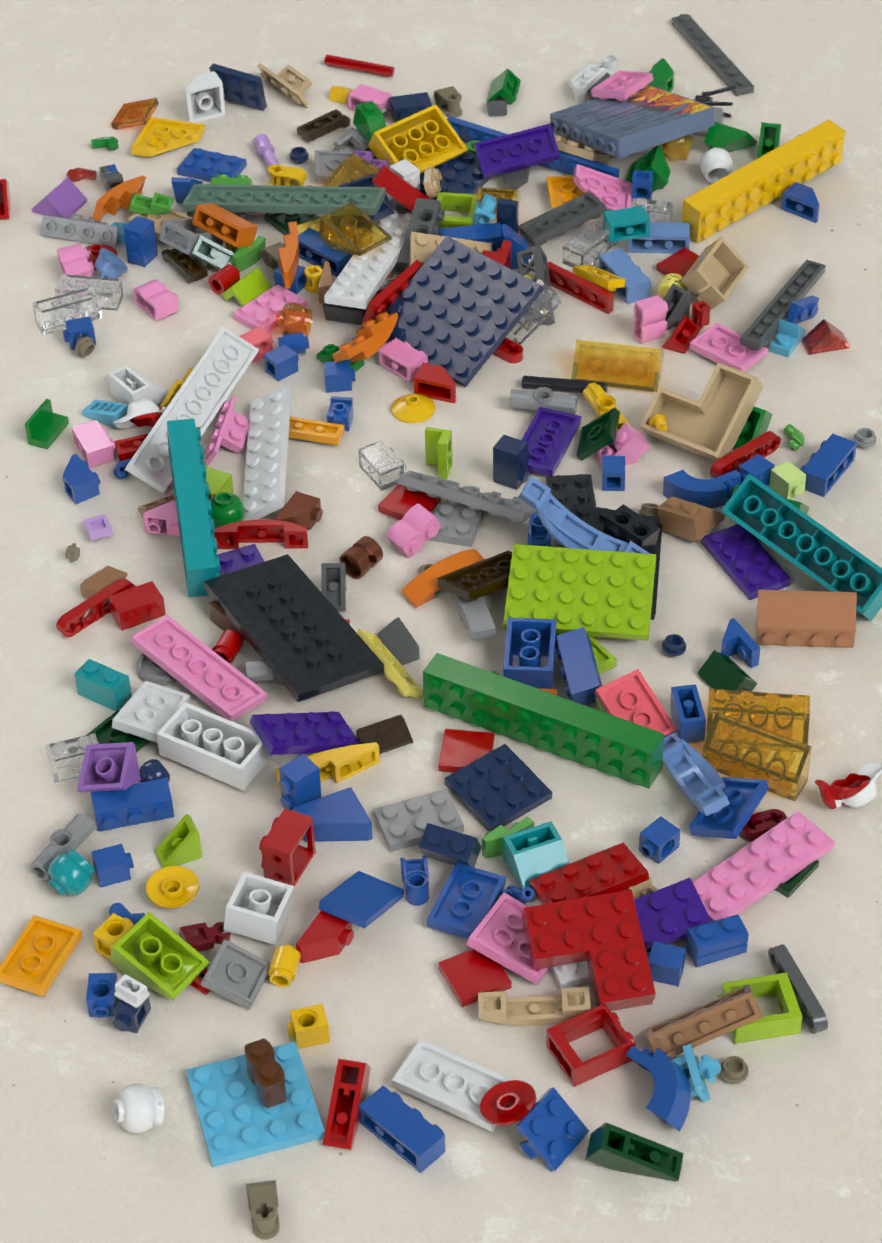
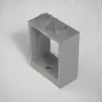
(184, 235)

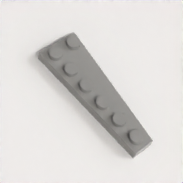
(514, 509)

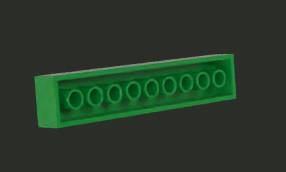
(543, 720)

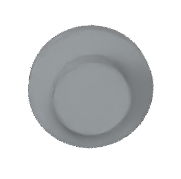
(865, 438)

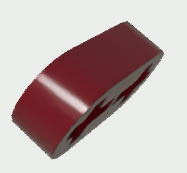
(761, 823)

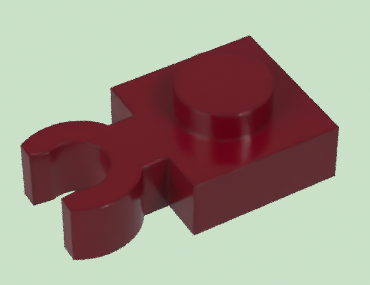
(202, 937)

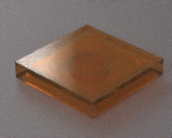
(134, 113)

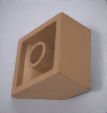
(687, 519)

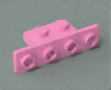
(230, 431)

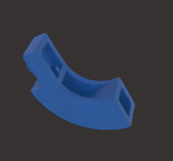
(705, 492)
(671, 1089)

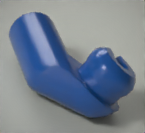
(120, 471)
(121, 911)

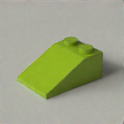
(158, 957)

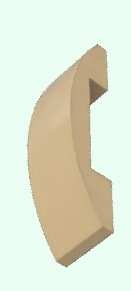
(533, 1010)

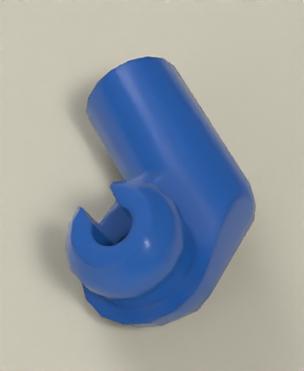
(522, 895)

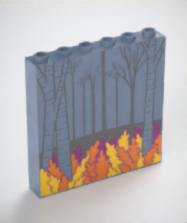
(633, 124)

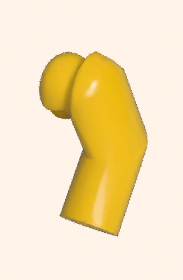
(659, 422)

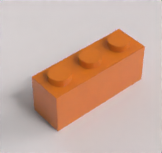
(224, 225)

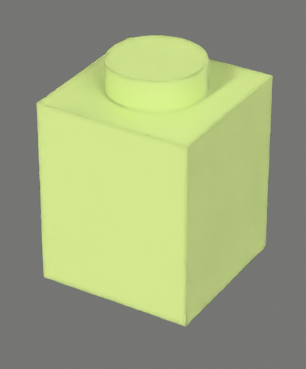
(787, 480)

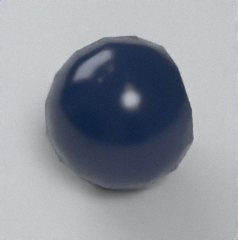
(153, 770)

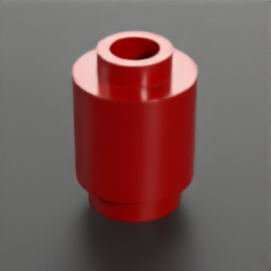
(228, 645)

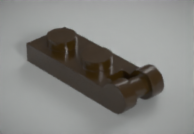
(323, 125)
(185, 264)

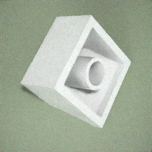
(205, 98)

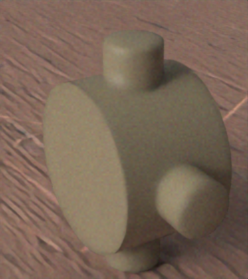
(72, 553)

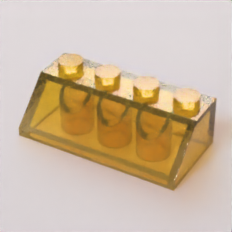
(618, 365)
(772, 711)
(757, 753)

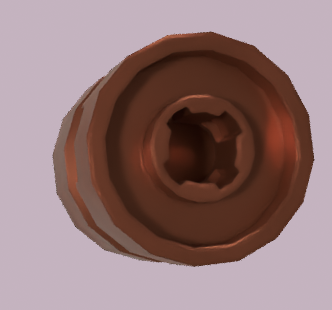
(361, 557)

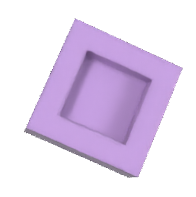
(98, 527)

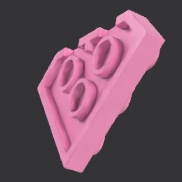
(608, 189)
(504, 939)

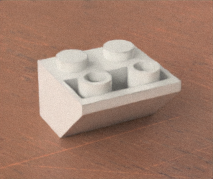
(131, 385)

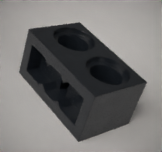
(630, 526)

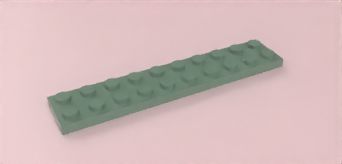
(284, 199)

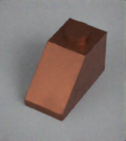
(301, 510)

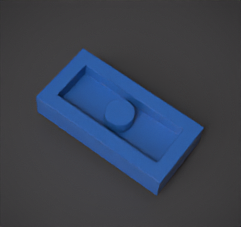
(803, 309)

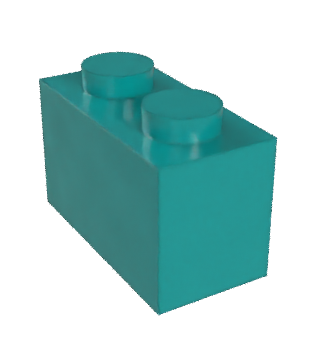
(626, 223)
(103, 685)

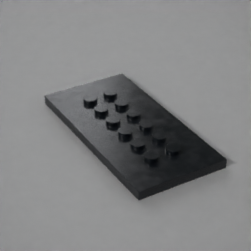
(293, 627)

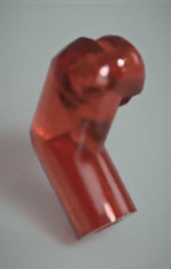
(79, 174)

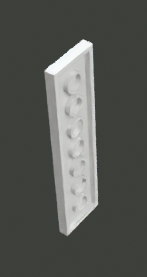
(266, 454)

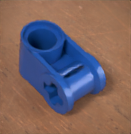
(537, 532)
(416, 880)

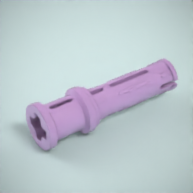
(265, 149)

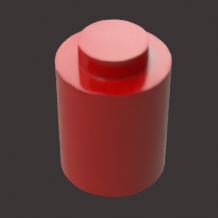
(224, 279)

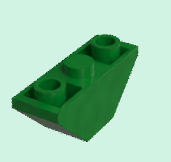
(662, 75)

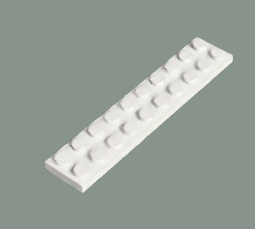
(366, 273)
(198, 399)

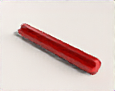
(359, 65)

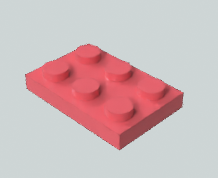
(635, 702)

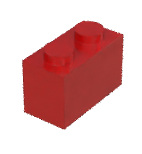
(137, 605)

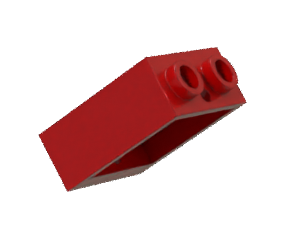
(562, 1034)

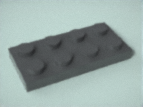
(562, 218)

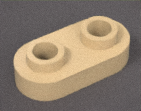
(432, 182)

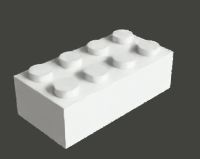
(213, 746)

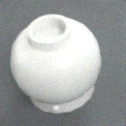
(716, 164)
(139, 1108)

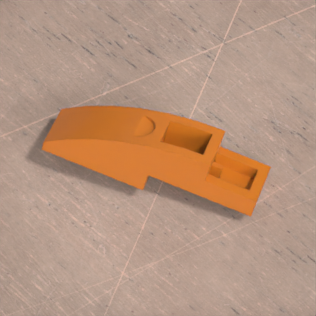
(369, 338)

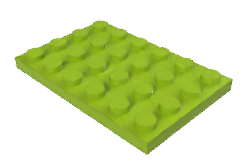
(582, 588)

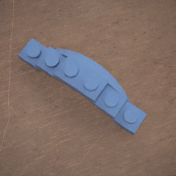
(565, 526)
(694, 775)

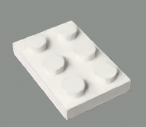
(149, 710)

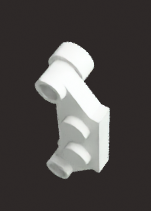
(590, 75)

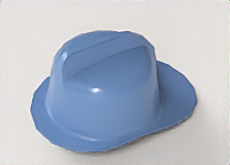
(109, 264)

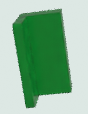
(506, 86)
(45, 426)

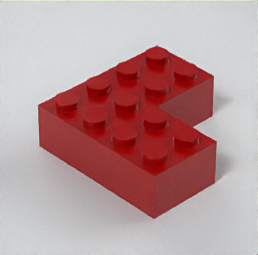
(602, 933)

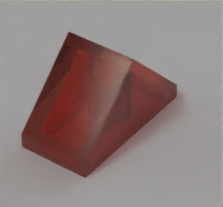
(824, 338)

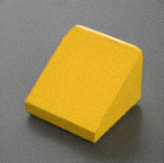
(339, 94)

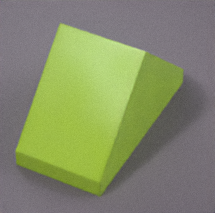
(218, 481)
(180, 845)

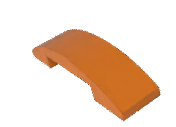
(425, 585)

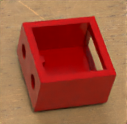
(281, 855)

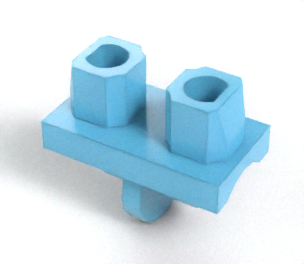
(485, 210)
(707, 1068)

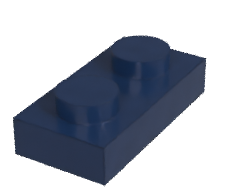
(508, 213)

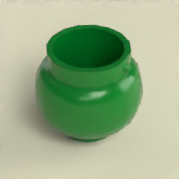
(226, 509)

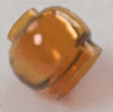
(294, 319)

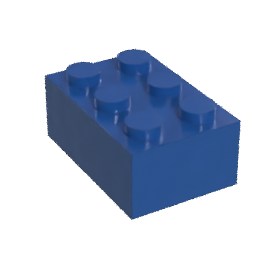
(530, 651)

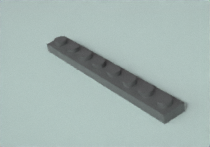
(712, 54)
(778, 308)

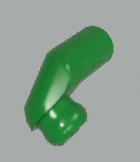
(110, 142)

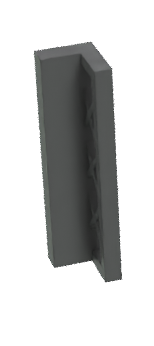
(539, 266)

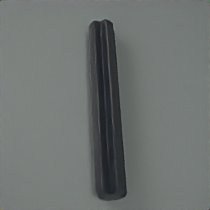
(559, 384)

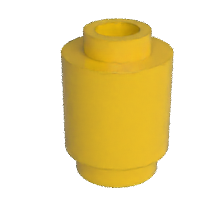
(284, 965)

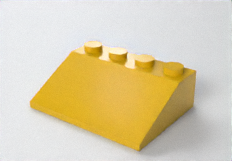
(421, 139)

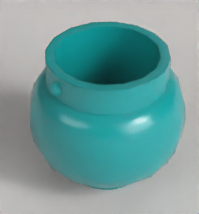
(70, 873)

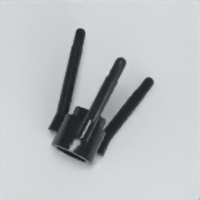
(704, 98)

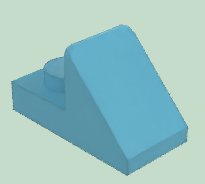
(787, 339)

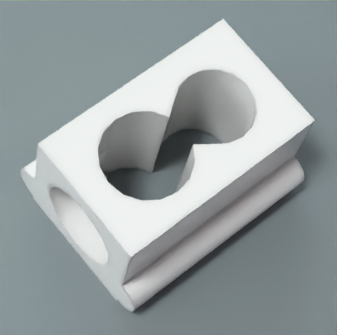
(125, 992)

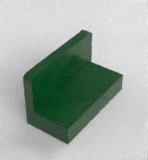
(725, 674)

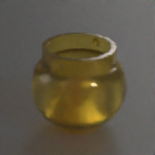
(677, 148)

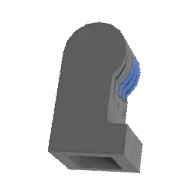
(110, 176)

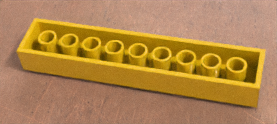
(763, 180)

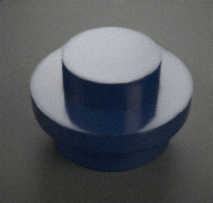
(299, 155)
(674, 645)

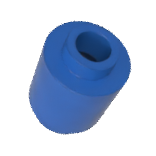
(295, 342)

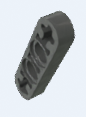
(810, 1008)

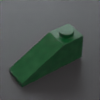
(633, 1154)

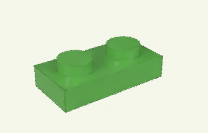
(224, 180)

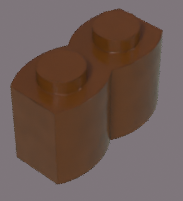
(265, 1073)

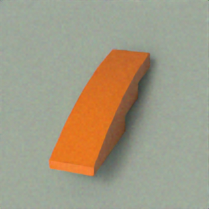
(118, 197)
(289, 255)

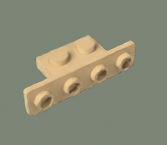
(289, 80)

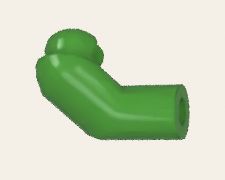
(796, 436)

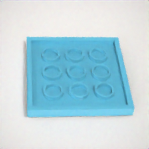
(237, 1122)

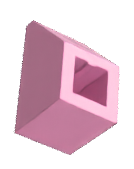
(627, 443)
(162, 520)

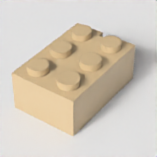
(715, 273)

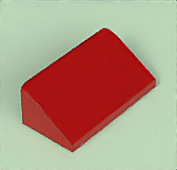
(682, 335)

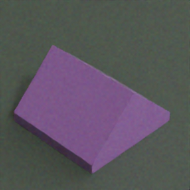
(61, 201)
(109, 767)

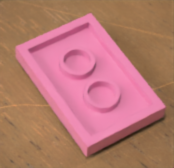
(621, 85)
(264, 308)
(724, 347)

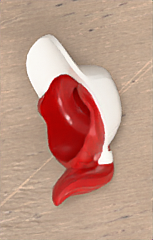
(140, 413)
(852, 791)

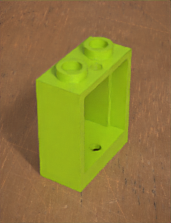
(450, 202)
(774, 1025)

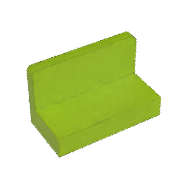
(248, 287)
(439, 450)

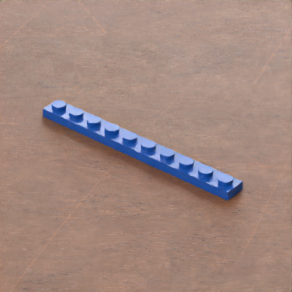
(566, 164)

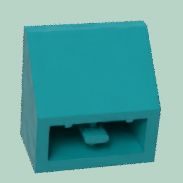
(534, 852)

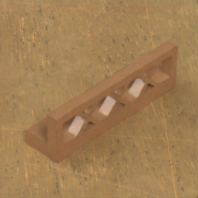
(705, 1022)

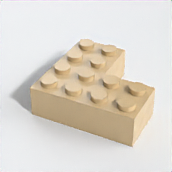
(712, 423)

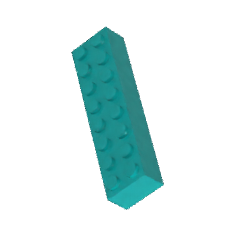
(192, 505)
(806, 544)

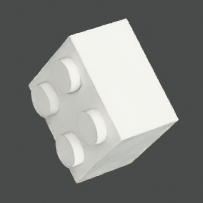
(258, 908)

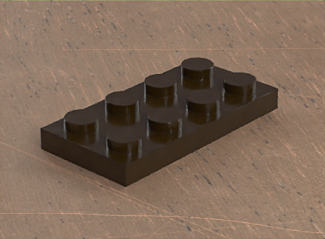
(479, 578)

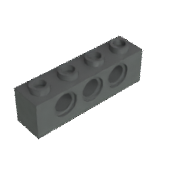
(424, 219)

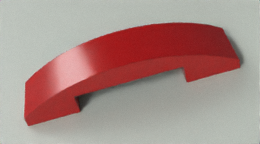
(261, 531)

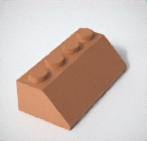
(806, 618)

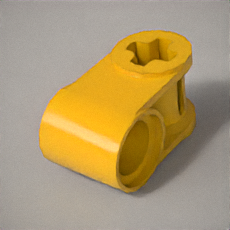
(286, 175)

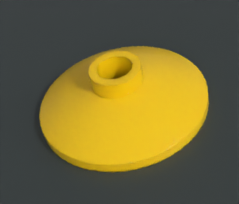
(413, 408)
(172, 887)

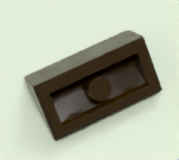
(387, 734)

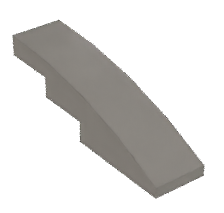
(475, 617)

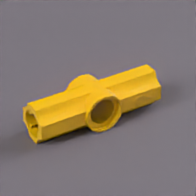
(601, 402)

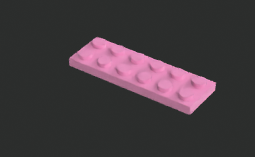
(199, 668)
(762, 866)

